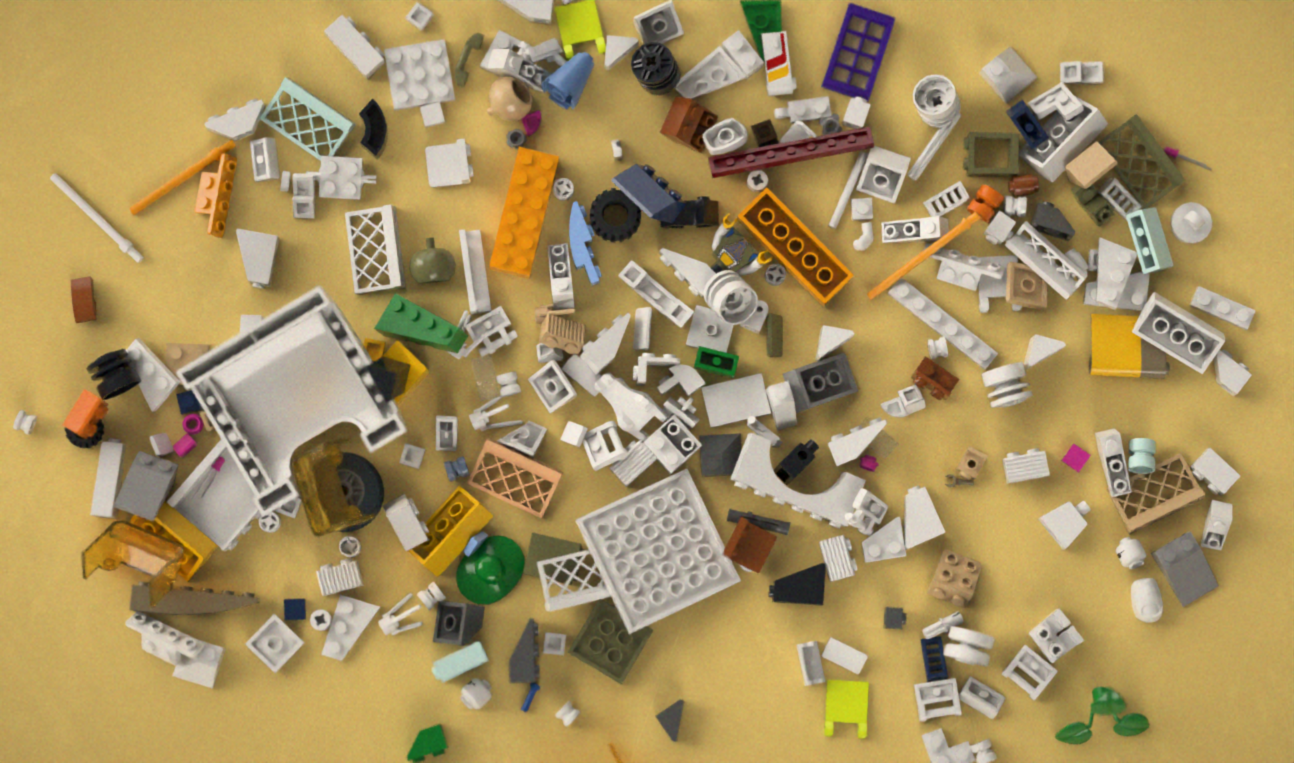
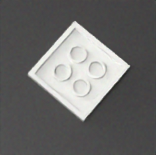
(419, 74)

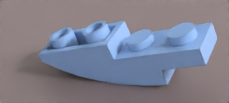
(580, 235)

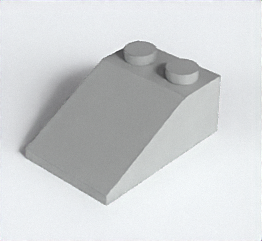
(821, 382)
(146, 485)
(1185, 568)

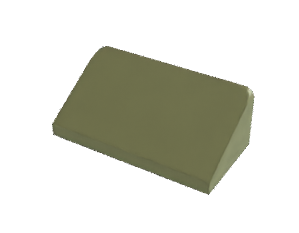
(774, 335)

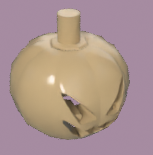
(509, 99)

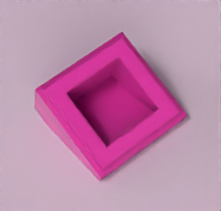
(185, 445)

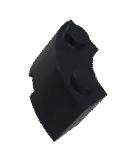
(376, 129)
(696, 213)

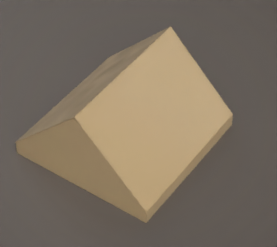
(1090, 166)

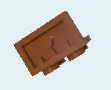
(934, 378)
(749, 545)

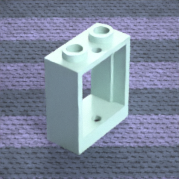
(460, 662)

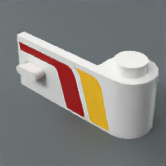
(777, 64)

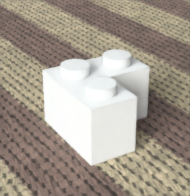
(403, 518)

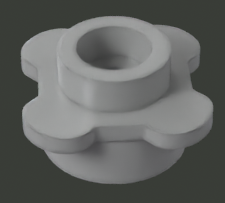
(825, 124)

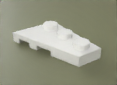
(709, 75)
(1113, 272)
(1133, 296)

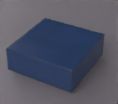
(294, 609)

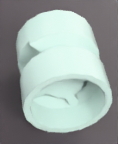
(1142, 455)

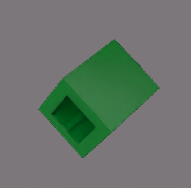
(428, 741)

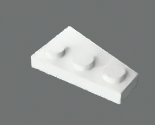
(156, 379)
(347, 625)

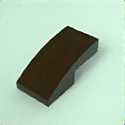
(764, 134)

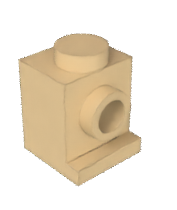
(974, 455)

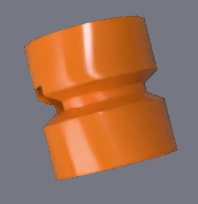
(986, 202)

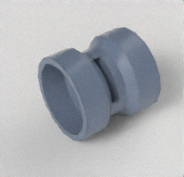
(456, 469)

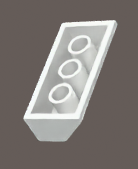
(1065, 141)
(1178, 333)

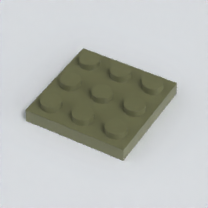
(607, 643)

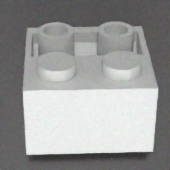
(672, 444)

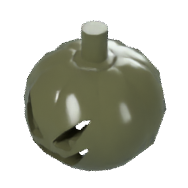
(432, 264)

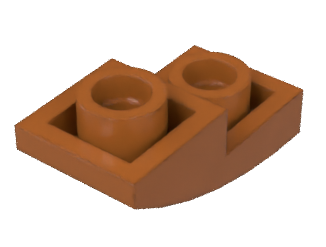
(82, 299)

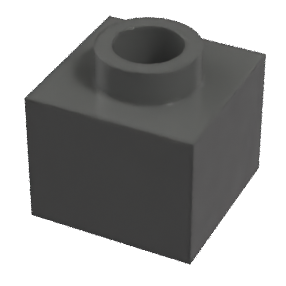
(894, 618)

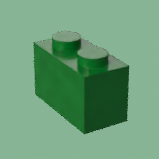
(716, 362)

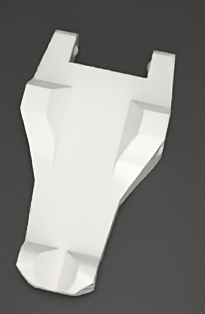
(631, 406)

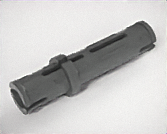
(759, 521)

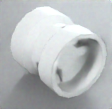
(1015, 206)
(508, 384)
(350, 543)
(426, 597)
(984, 753)

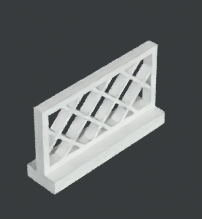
(392, 244)
(571, 598)

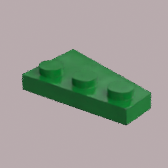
(762, 18)

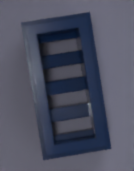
(937, 676)

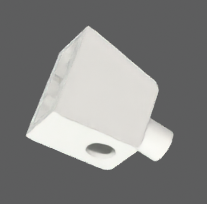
(1065, 522)

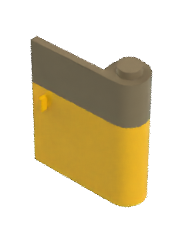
(1121, 352)

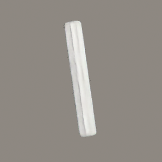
(930, 150)

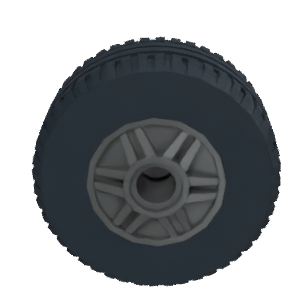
(364, 486)

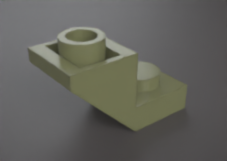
(1093, 204)

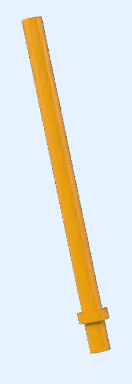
(965, 224)

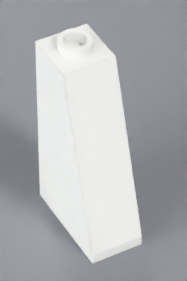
(108, 479)

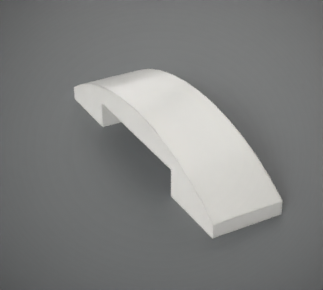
(655, 294)

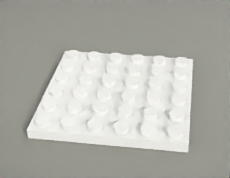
(657, 550)

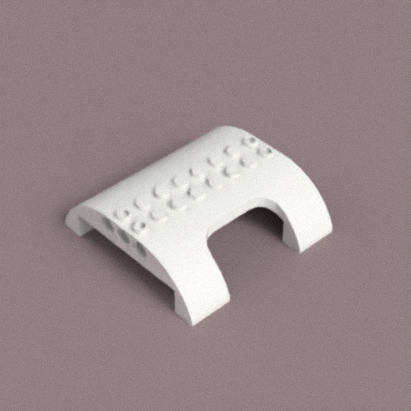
(286, 386)

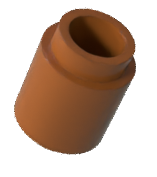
(1023, 185)

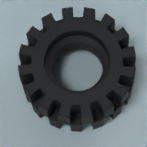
(81, 442)

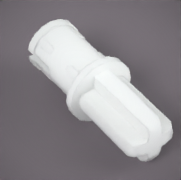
(943, 625)

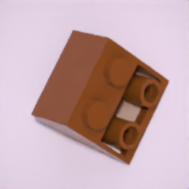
(687, 123)

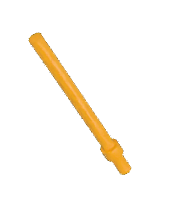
(215, 155)

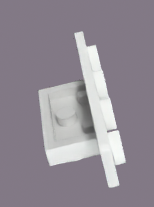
(964, 269)
(163, 640)

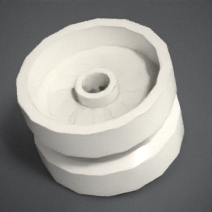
(969, 646)

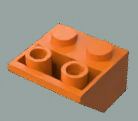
(86, 414)

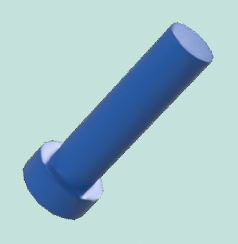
(534, 687)

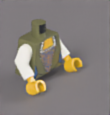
(734, 251)

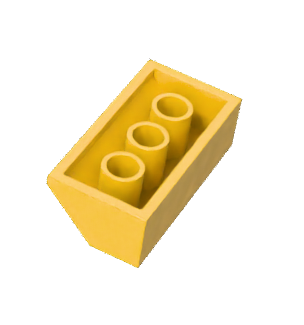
(177, 528)
(450, 530)

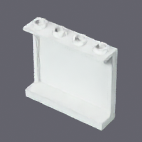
(226, 506)

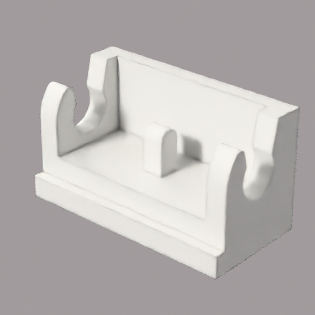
(810, 663)

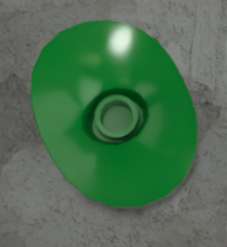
(490, 570)

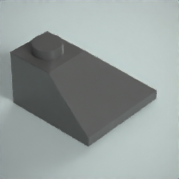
(1051, 222)
(719, 454)
(457, 622)

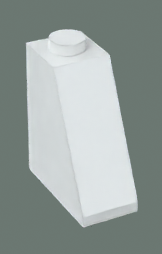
(258, 256)
(782, 405)
(920, 518)

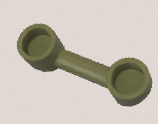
(473, 42)

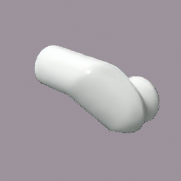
(866, 239)

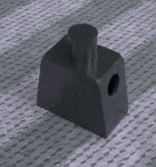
(792, 466)

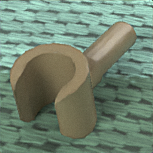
(959, 481)

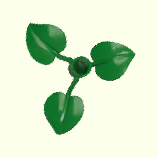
(1105, 702)

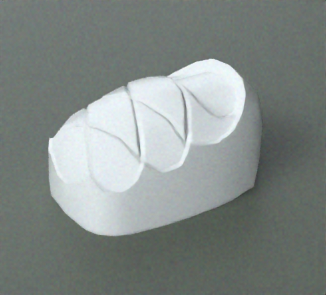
(725, 137)
(1146, 600)

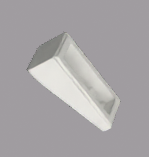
(960, 188)
(1124, 194)

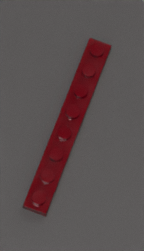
(791, 152)

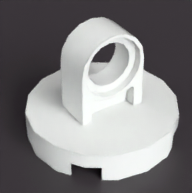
(1191, 223)

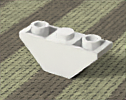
(238, 121)

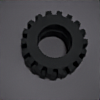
(610, 232)

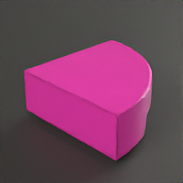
(532, 122)

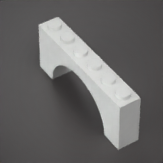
(755, 471)

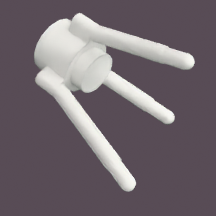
(463, 351)
(480, 417)
(390, 623)

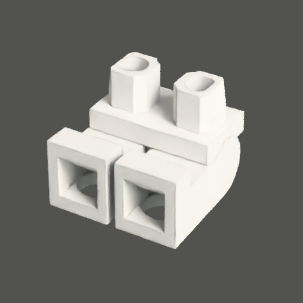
(1051, 644)

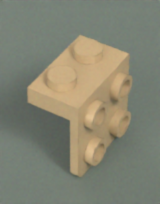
(955, 578)

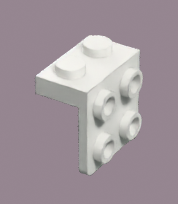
(449, 164)
(639, 371)

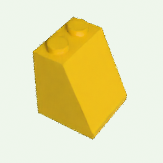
(417, 370)

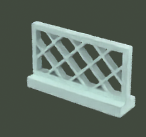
(312, 103)

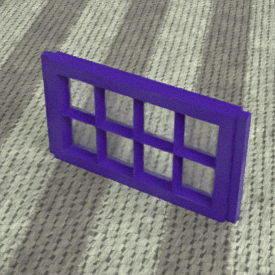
(858, 52)

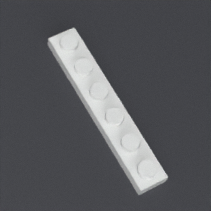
(942, 323)

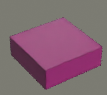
(1075, 458)

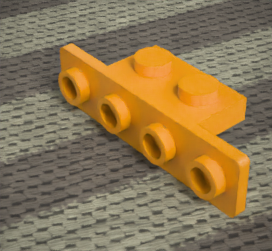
(215, 195)

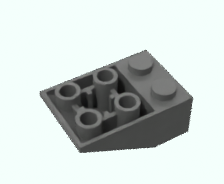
(522, 663)

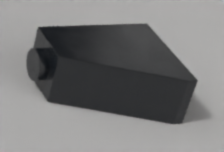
(801, 587)

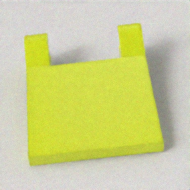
(579, 24)
(846, 704)

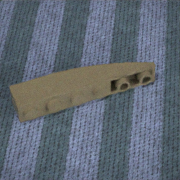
(188, 601)

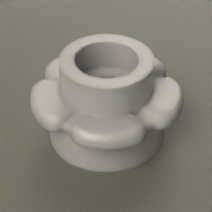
(521, 138)

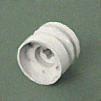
(931, 92)
(730, 297)
(1007, 385)

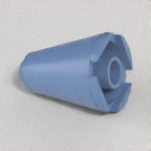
(569, 80)

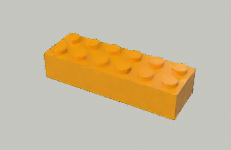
(524, 212)
(794, 247)

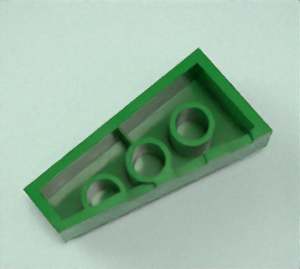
(414, 324)

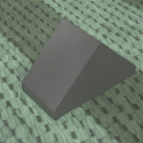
(671, 718)

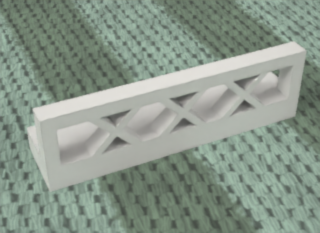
(1044, 263)
(475, 271)

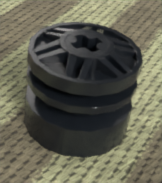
(658, 78)
(112, 371)

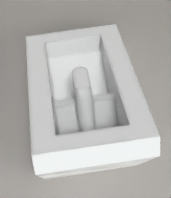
(617, 48)
(446, 433)

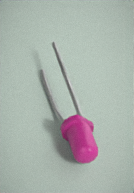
(1174, 153)
(217, 465)

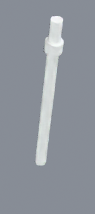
(125, 245)

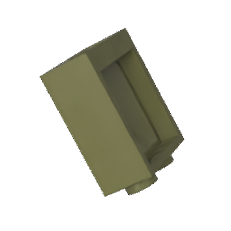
(1013, 154)

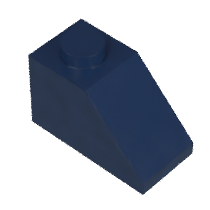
(1027, 124)

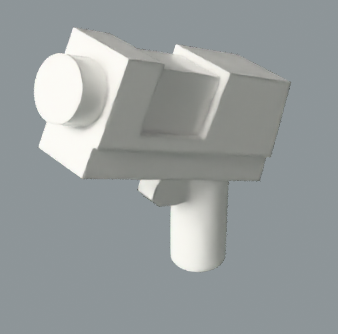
(547, 50)
(763, 431)

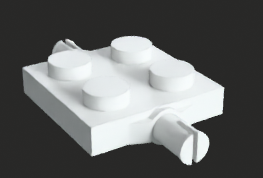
(341, 177)

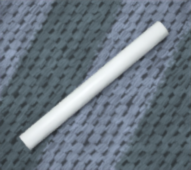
(848, 190)

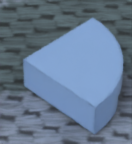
(475, 542)

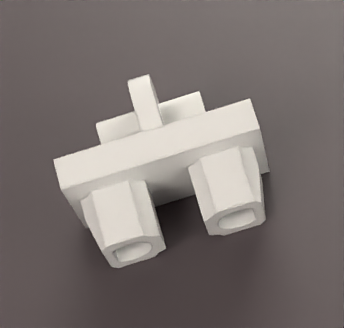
(681, 410)

